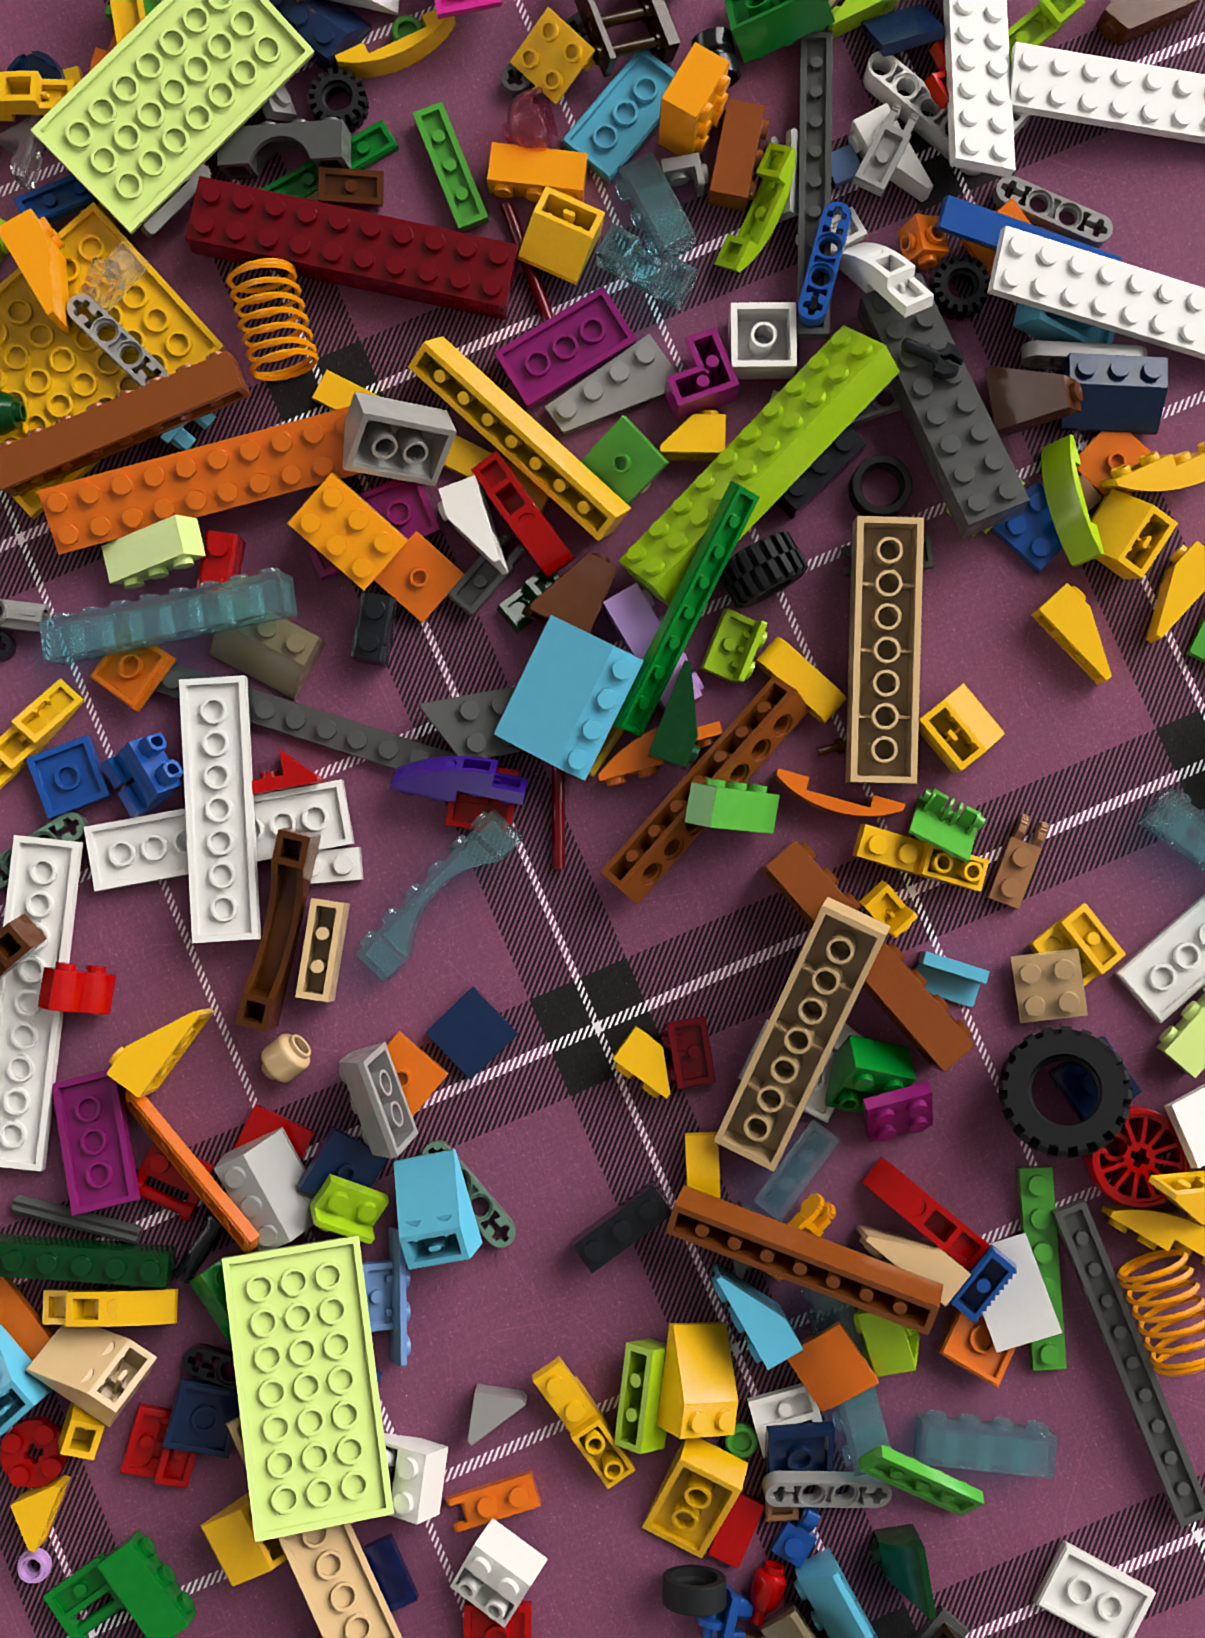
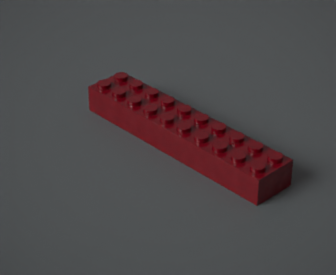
(353, 247)

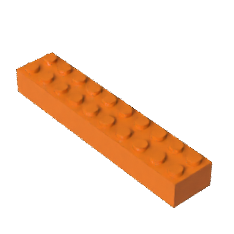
(196, 481)

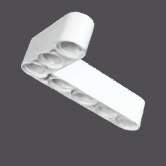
(900, 77)

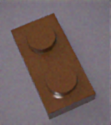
(350, 186)

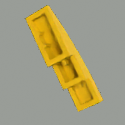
(36, 727)

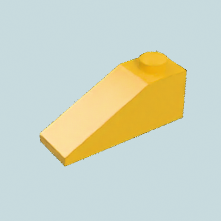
(1179, 589)
(1073, 627)
(1185, 1191)

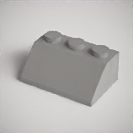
(396, 439)
(378, 1100)
(264, 1187)

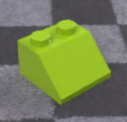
(888, 1345)

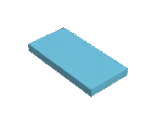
(621, 116)

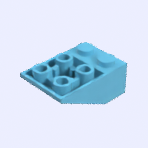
(434, 1210)
(767, 1327)
(18, 1388)

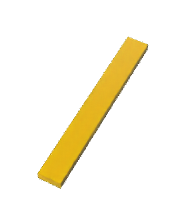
(463, 455)

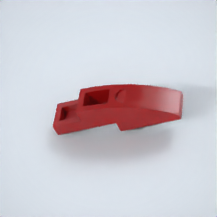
(522, 514)
(925, 1213)

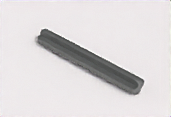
(86, 1222)

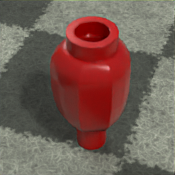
(766, 1590)

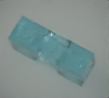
(627, 259)

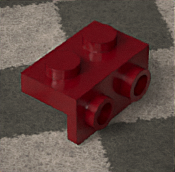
(689, 1052)

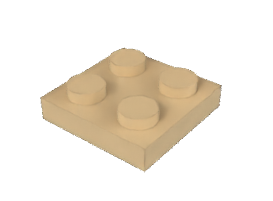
(1049, 985)

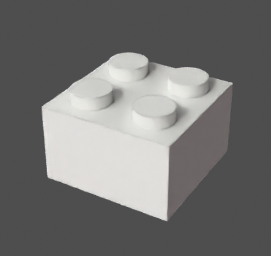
(762, 340)

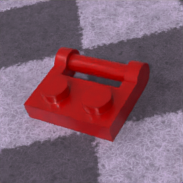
(159, 1167)

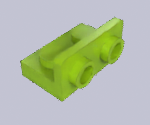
(348, 1208)

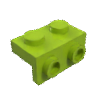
(734, 647)

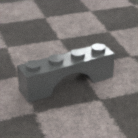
(254, 145)

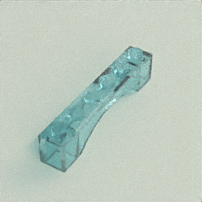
(394, 942)

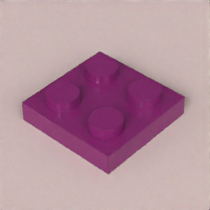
(898, 1112)

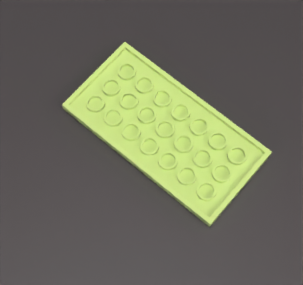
(170, 99)
(307, 1387)

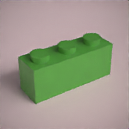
(732, 806)

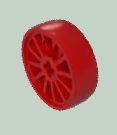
(1121, 1158)

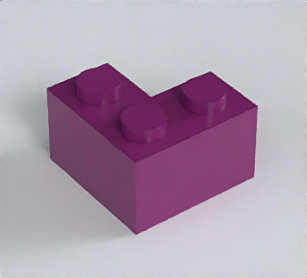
(707, 382)

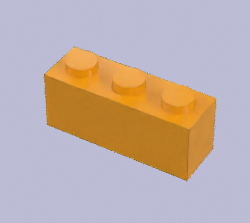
(527, 173)

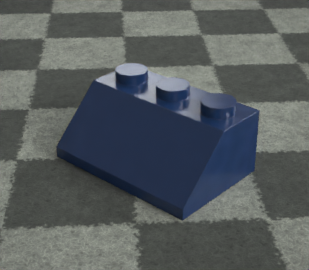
(325, 27)
(1117, 393)

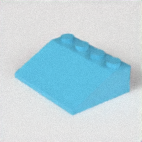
(568, 697)

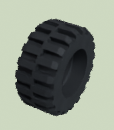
(1097, 1059)

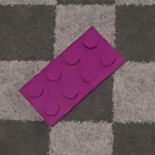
(565, 347)
(402, 505)
(95, 1143)

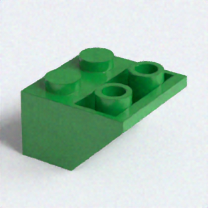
(866, 1069)

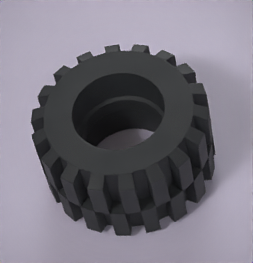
(763, 569)

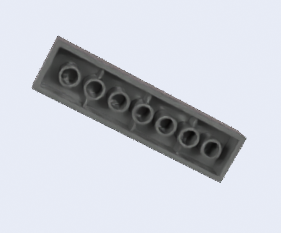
(947, 420)

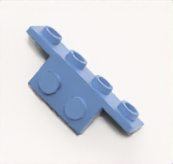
(387, 1298)

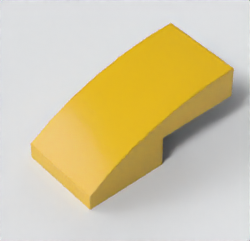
(702, 1162)

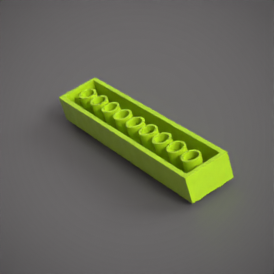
(766, 454)

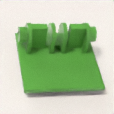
(944, 827)

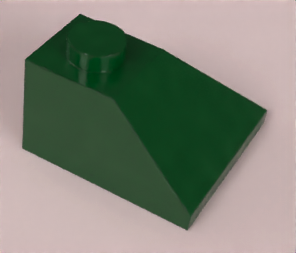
(905, 1564)

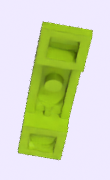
(1043, 22)
(765, 211)
(1067, 503)

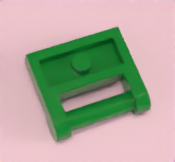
(77, 1593)

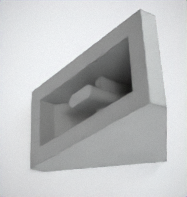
(491, 1408)

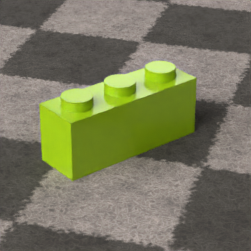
(640, 1397)

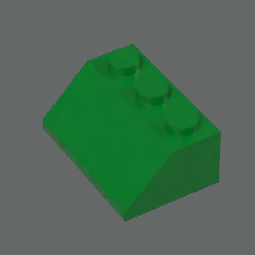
(770, 24)

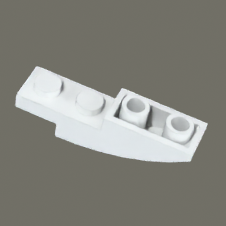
(889, 274)

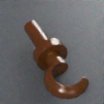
(838, 746)

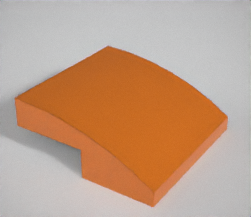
(832, 1367)

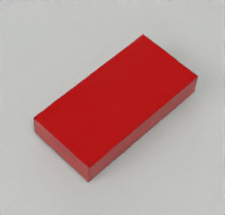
(737, 1530)

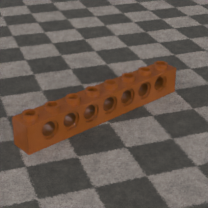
(731, 758)

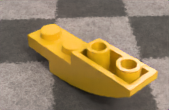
(29, 94)
(1159, 472)
(918, 858)
(1158, 1228)
(110, 1307)
(584, 1421)

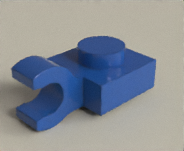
(795, 1538)

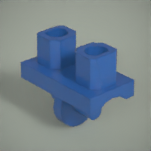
(724, 1623)

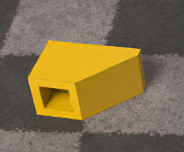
(645, 1059)
(80, 1434)

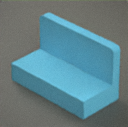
(951, 978)

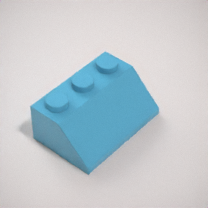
(831, 1598)

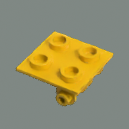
(553, 55)

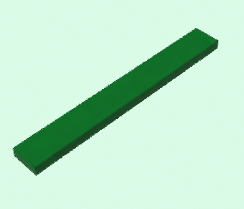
(686, 608)

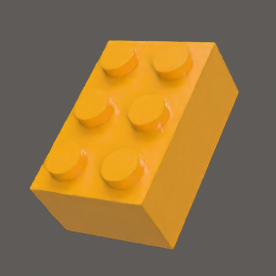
(694, 102)
(347, 531)

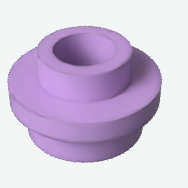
(28, 1572)

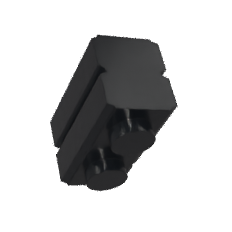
(375, 629)

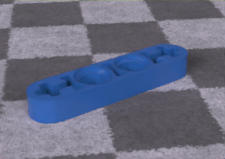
(823, 263)

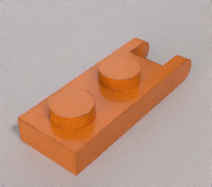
(495, 1500)

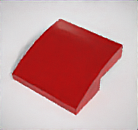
(145, 1452)

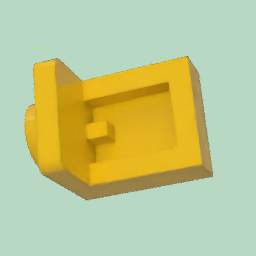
(888, 908)

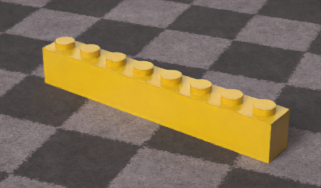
(519, 437)

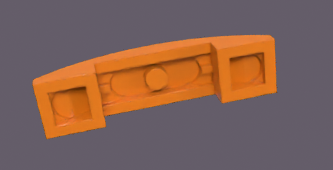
(797, 786)

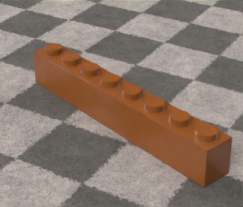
(121, 422)
(806, 1259)

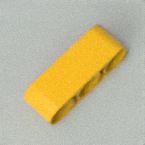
(792, 668)

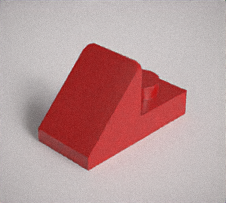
(293, 776)

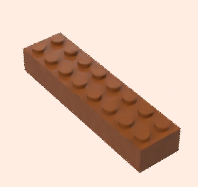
(889, 982)

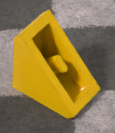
(37, 1510)

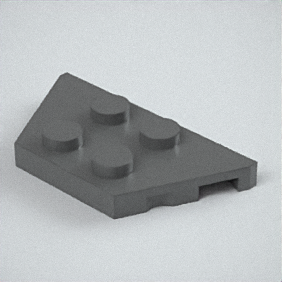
(470, 721)

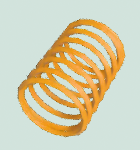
(292, 371)
(1153, 1290)

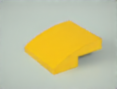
(1083, 931)

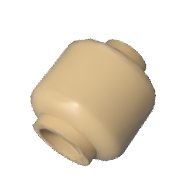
(285, 1057)

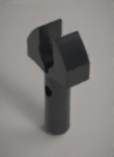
(936, 357)

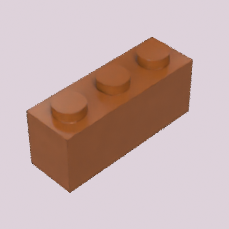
(738, 155)

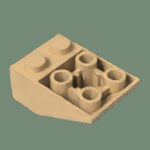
(917, 1256)
(93, 1369)

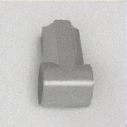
(23, 615)

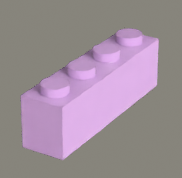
(637, 625)

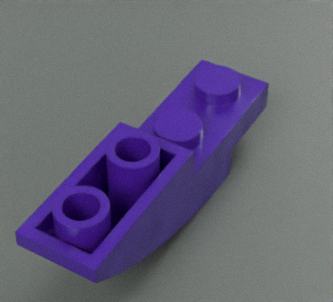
(447, 775)

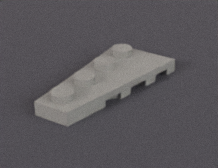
(620, 384)

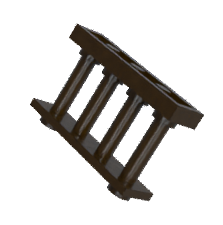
(654, 13)

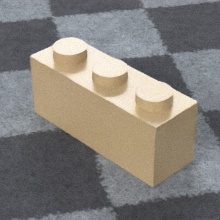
(322, 950)

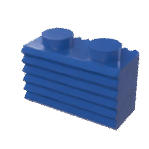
(984, 1283)

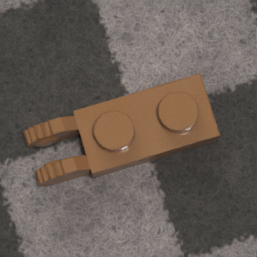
(1017, 864)

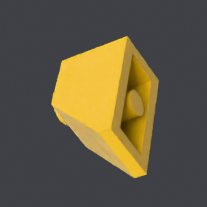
(697, 438)

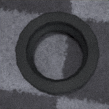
(891, 465)
(694, 1590)

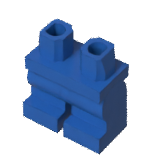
(148, 769)

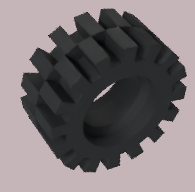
(337, 83)
(968, 271)

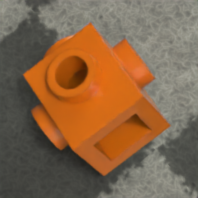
(921, 241)

